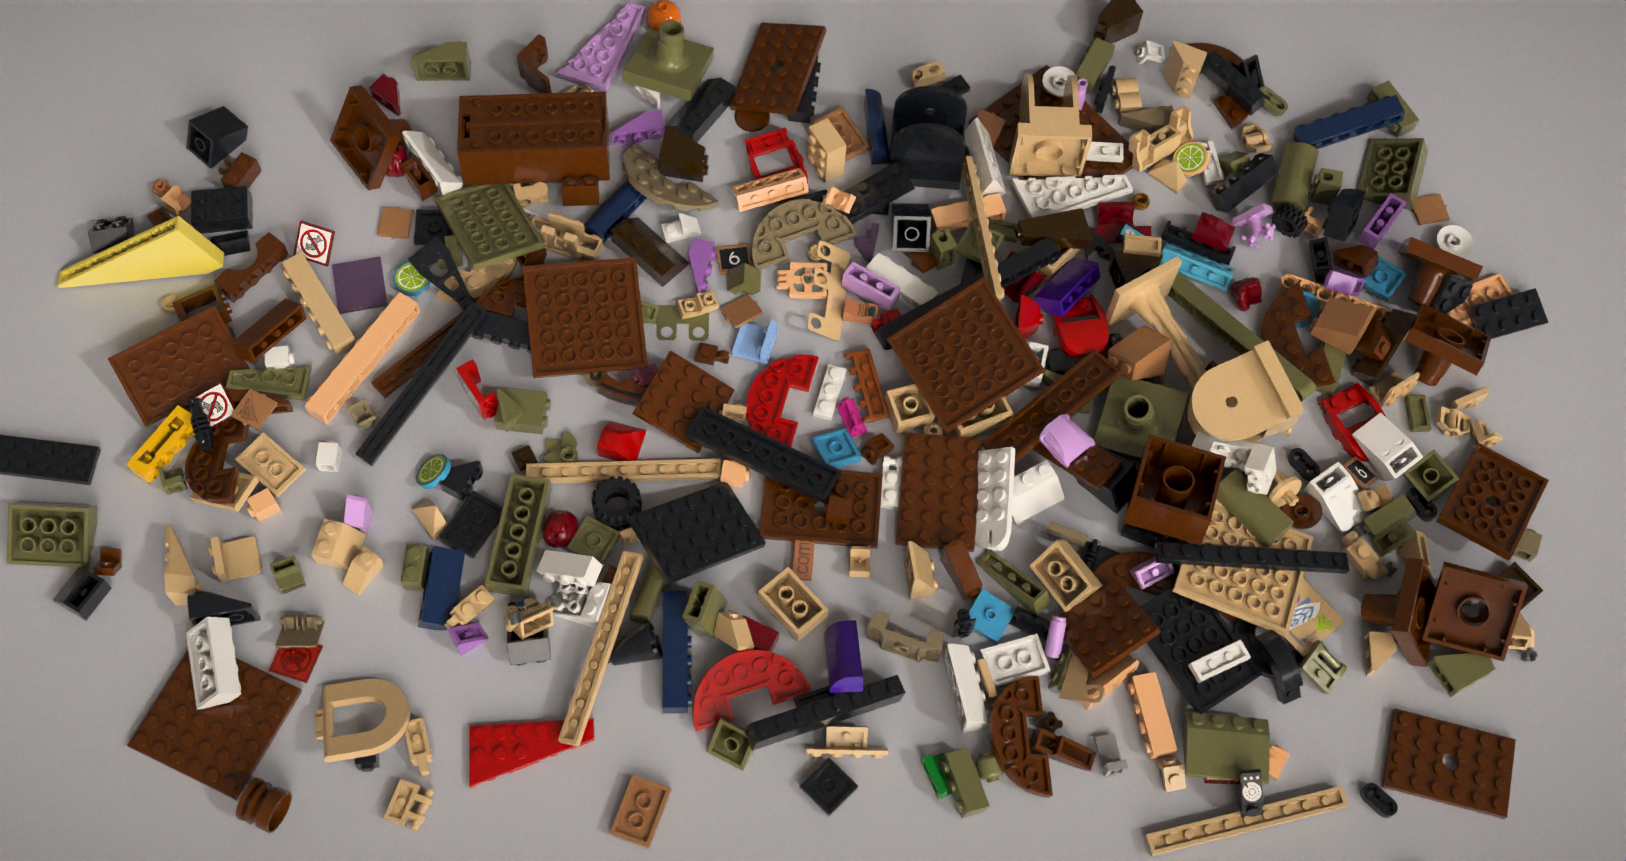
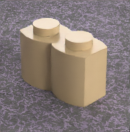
(1126, 95)

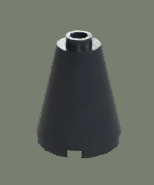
(637, 646)

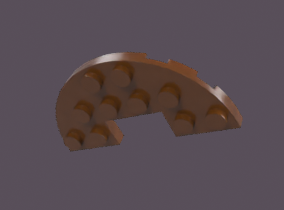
(1228, 108)
(504, 296)
(1282, 334)
(205, 468)
(1120, 566)
(1010, 736)

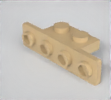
(846, 740)

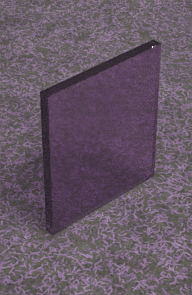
(359, 285)

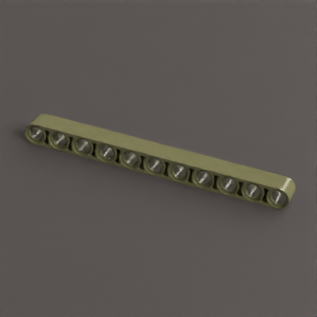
(1231, 329)

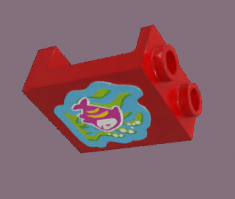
(469, 378)

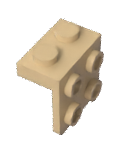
(235, 558)

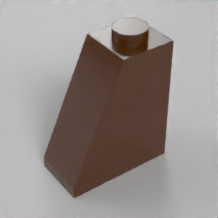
(961, 569)

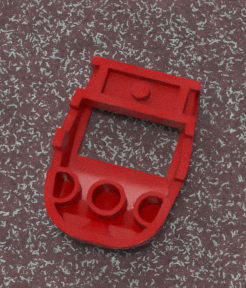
(769, 143)
(1082, 336)
(1342, 402)

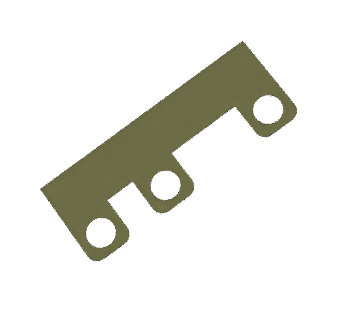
(669, 317)

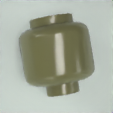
(988, 767)

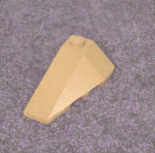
(179, 576)

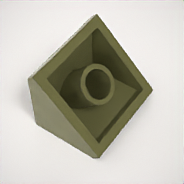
(1431, 476)
(730, 744)

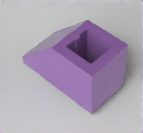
(1344, 282)

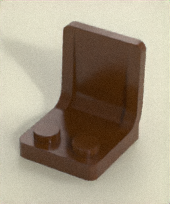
(530, 60)

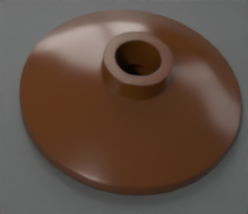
(1307, 505)

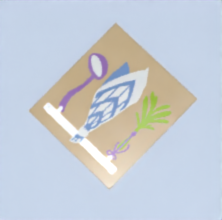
(1311, 619)

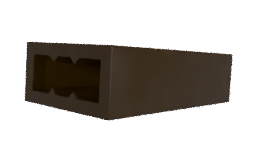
(1065, 228)

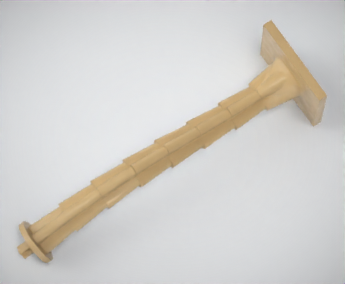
(1147, 299)

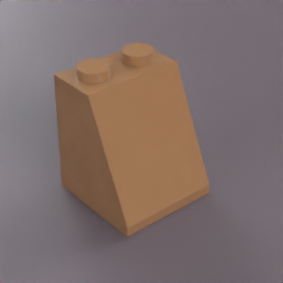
(1341, 323)
(1141, 354)

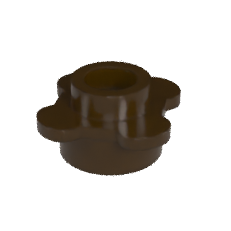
(1050, 717)

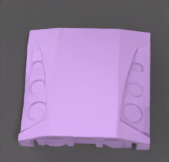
(1065, 439)

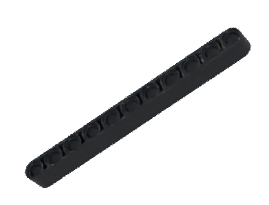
(1011, 271)

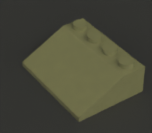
(1393, 168)
(50, 534)
(1225, 744)

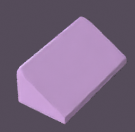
(1151, 572)

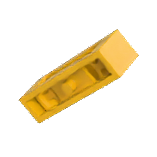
(162, 445)

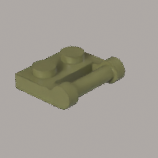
(1318, 671)

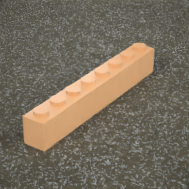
(362, 358)

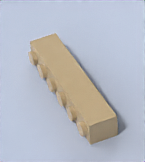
(319, 303)

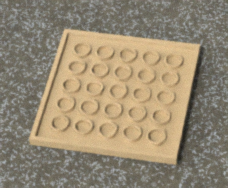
(1250, 594)

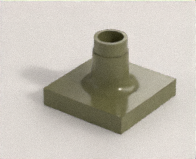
(668, 62)
(1128, 435)

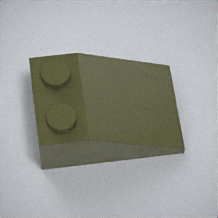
(443, 63)

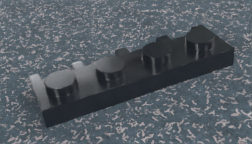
(1184, 239)

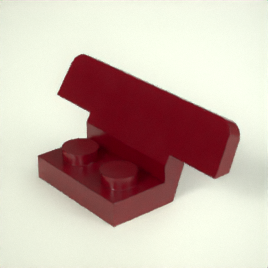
(1112, 217)

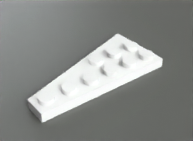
(1068, 193)

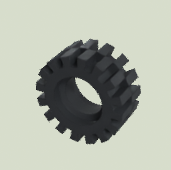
(1289, 220)

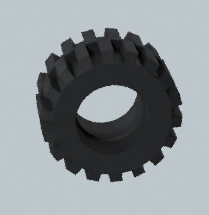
(611, 489)

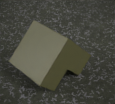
(1233, 161)
(455, 250)
(744, 279)
(288, 574)

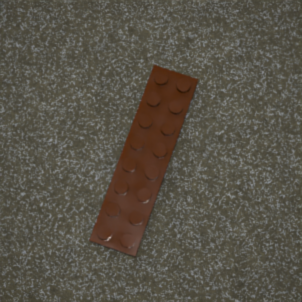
(1062, 397)

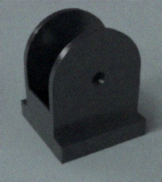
(929, 140)

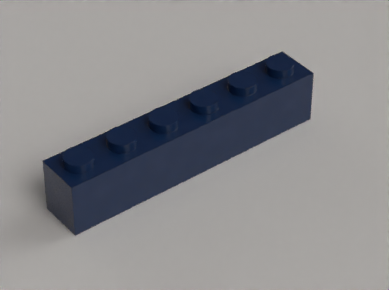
(1351, 123)
(676, 654)

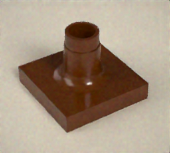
(367, 137)
(1433, 267)
(1446, 343)
(1405, 611)
(1479, 627)

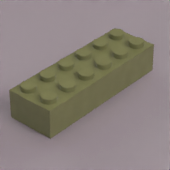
(518, 536)

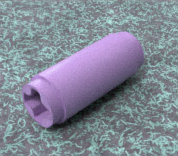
(1055, 636)

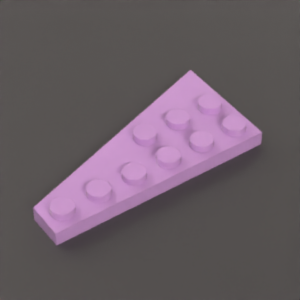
(605, 51)

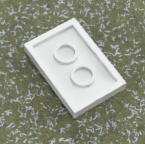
(1015, 660)

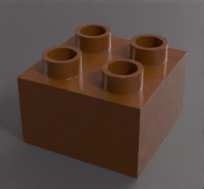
(1175, 489)

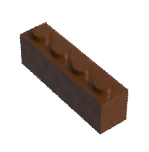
(269, 330)

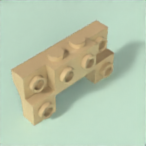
(1153, 147)

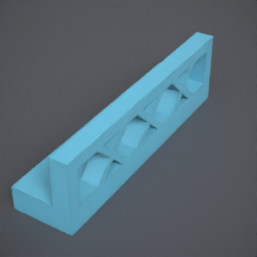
(1199, 267)

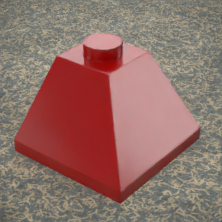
(1028, 316)
(620, 442)

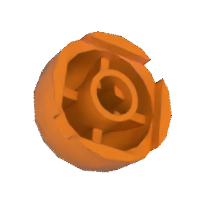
(662, 11)

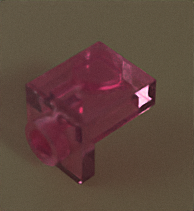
(644, 375)

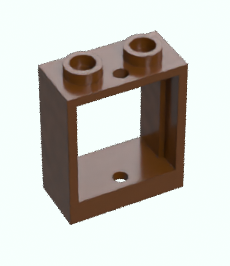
(200, 299)

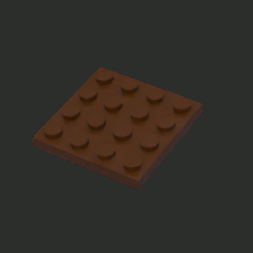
(678, 396)
(1107, 628)

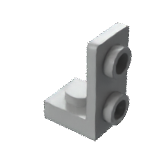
(1110, 756)

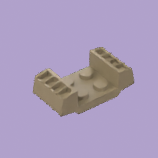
(902, 645)

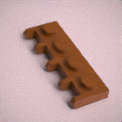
(868, 384)

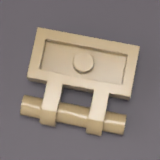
(403, 801)

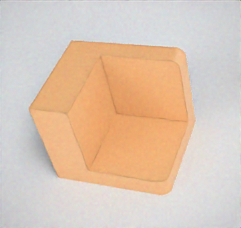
(176, 201)

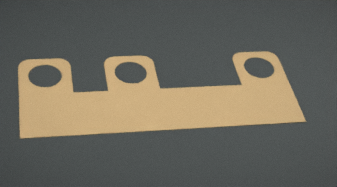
(832, 322)
(1075, 683)

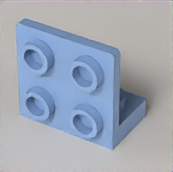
(755, 342)

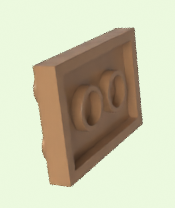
(848, 131)
(640, 811)

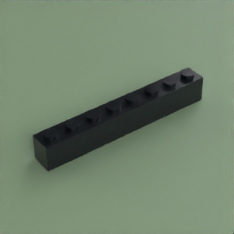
(824, 712)

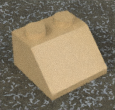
(337, 544)

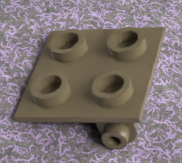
(300, 633)

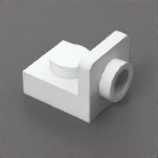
(1150, 51)

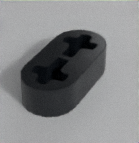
(1304, 464)
(1421, 505)
(1378, 800)

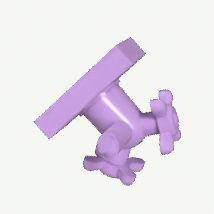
(1253, 219)

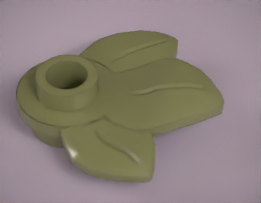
(561, 448)

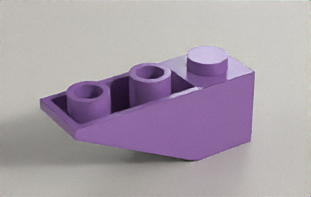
(643, 127)
(700, 258)

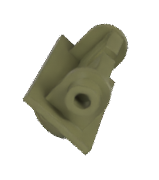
(1058, 675)

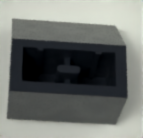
(110, 233)
(82, 593)

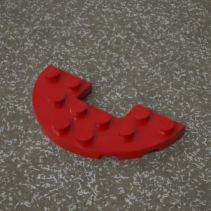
(770, 392)
(741, 674)

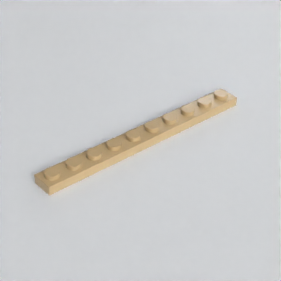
(980, 225)
(634, 470)
(600, 649)
(1235, 824)

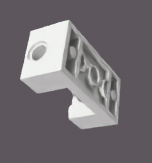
(1253, 458)

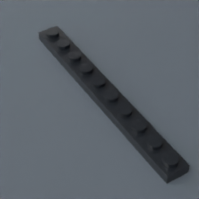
(421, 383)
(1251, 557)

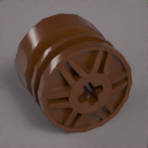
(263, 805)

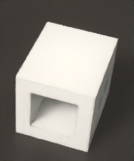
(279, 357)
(328, 456)

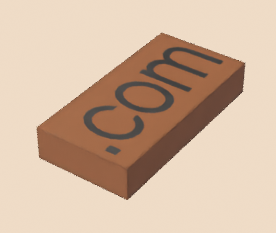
(803, 559)

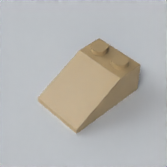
(919, 572)

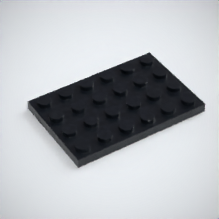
(696, 532)
(1187, 634)

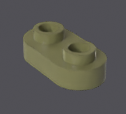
(1274, 102)

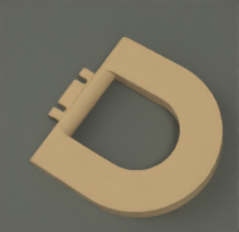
(367, 742)

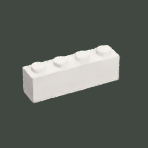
(912, 289)

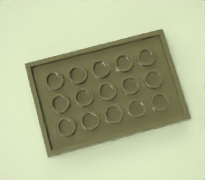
(489, 224)

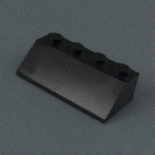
(704, 108)

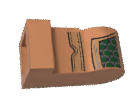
(860, 312)

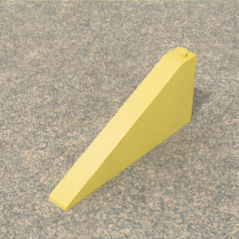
(160, 252)

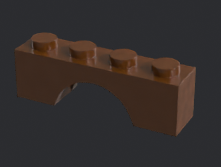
(237, 282)

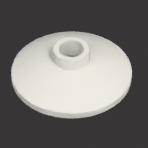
(1055, 76)
(1458, 236)

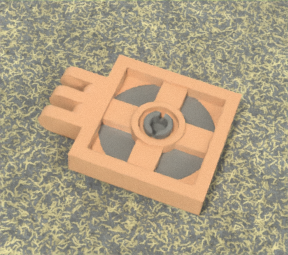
(800, 280)

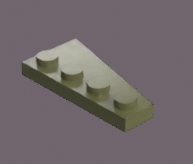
(283, 383)

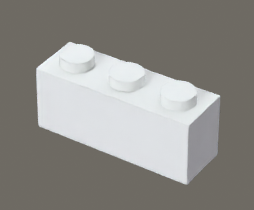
(569, 568)

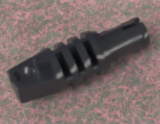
(201, 425)

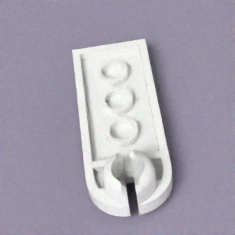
(995, 497)

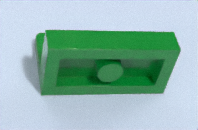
(936, 777)

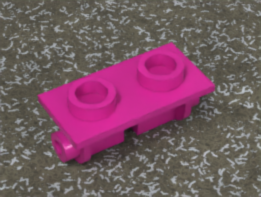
(851, 417)

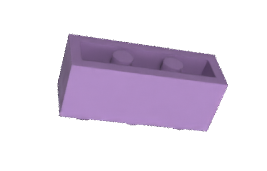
(870, 286)

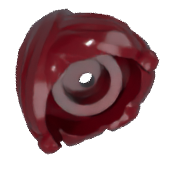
(399, 157)
(1246, 292)
(560, 523)

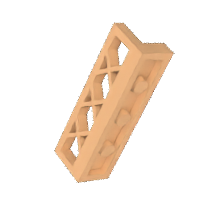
(772, 189)

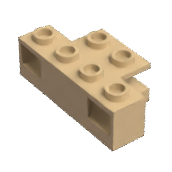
(568, 238)

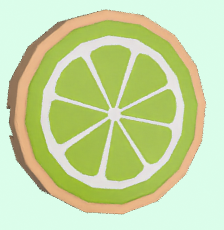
(1192, 158)

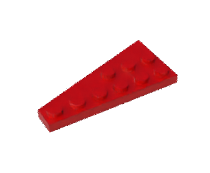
(513, 746)

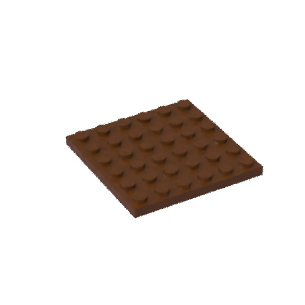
(584, 317)
(965, 355)
(218, 742)

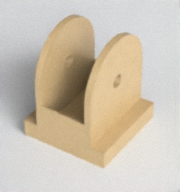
(1049, 138)
(1244, 398)

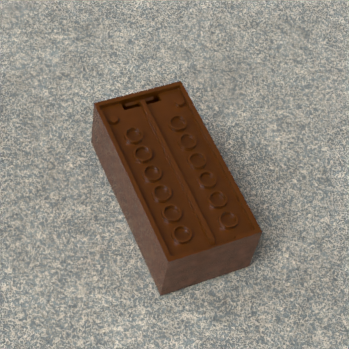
(533, 137)

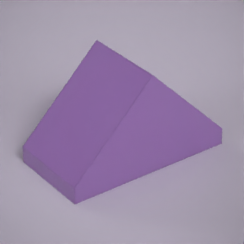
(467, 637)

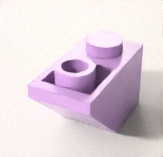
(358, 513)

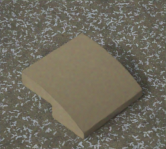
(1067, 534)

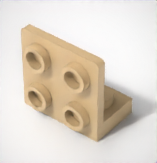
(1392, 387)

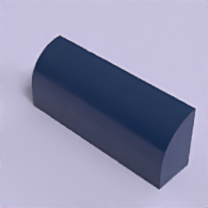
(876, 127)
(614, 210)
(441, 587)

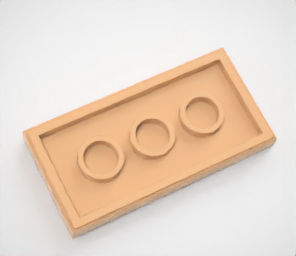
(1482, 291)

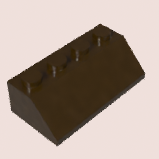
(650, 250)
(1397, 326)

